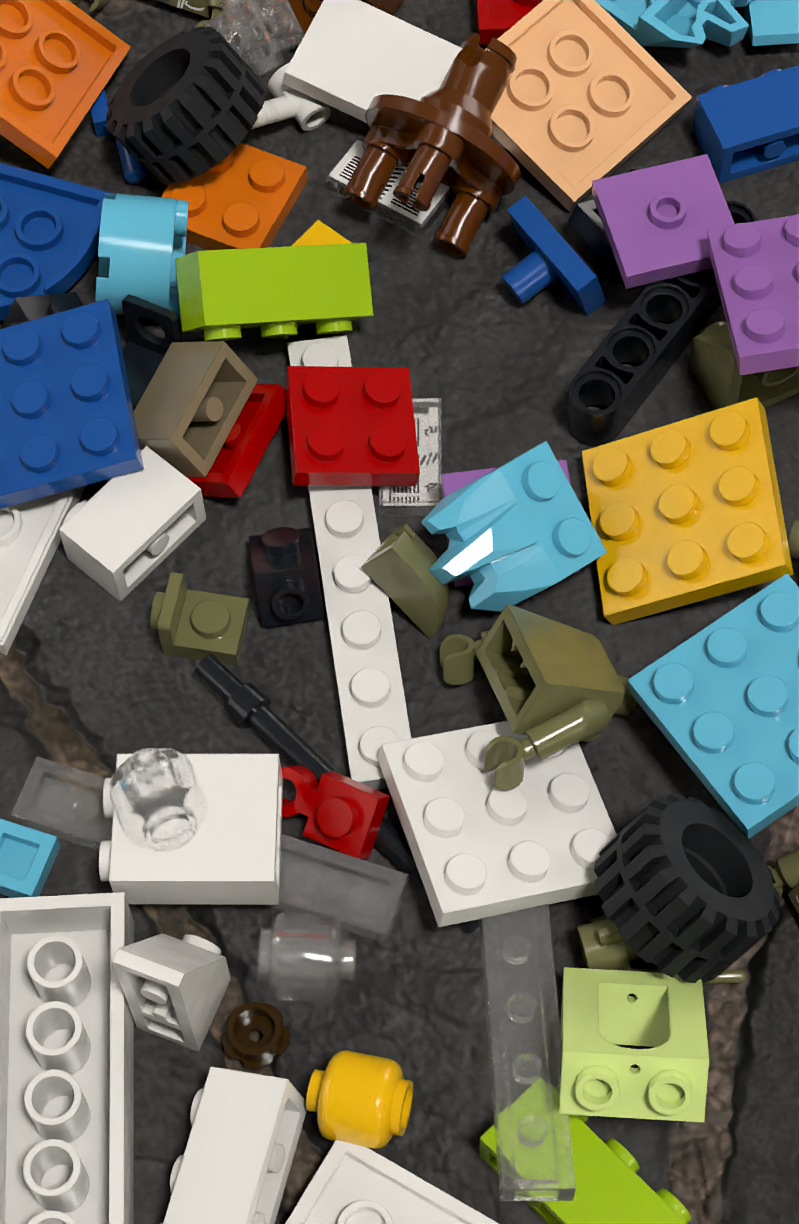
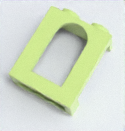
(661, 1015)

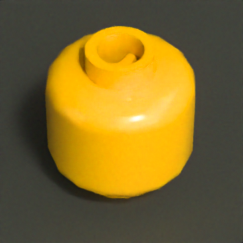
(360, 1099)

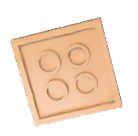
(580, 97)

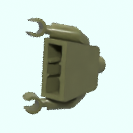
(547, 681)

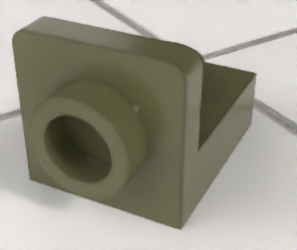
(199, 622)

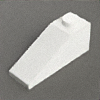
(173, 986)

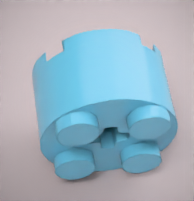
(140, 248)

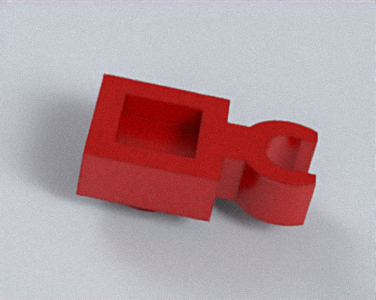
(338, 810)

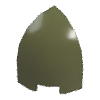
(403, 573)

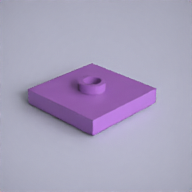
(661, 218)

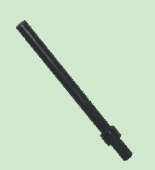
(252, 710)

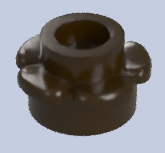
(254, 1017)

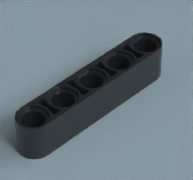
(645, 343)

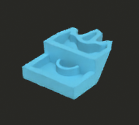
(679, 21)
(513, 531)

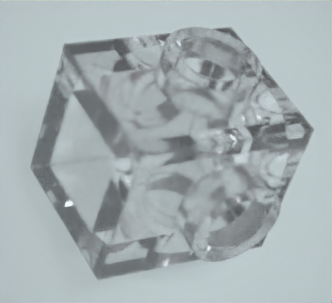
(259, 31)

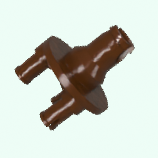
(443, 140)

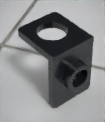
(144, 350)

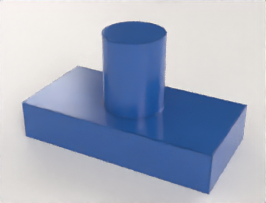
(549, 260)

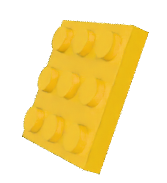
(686, 512)

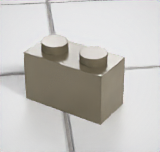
(193, 404)

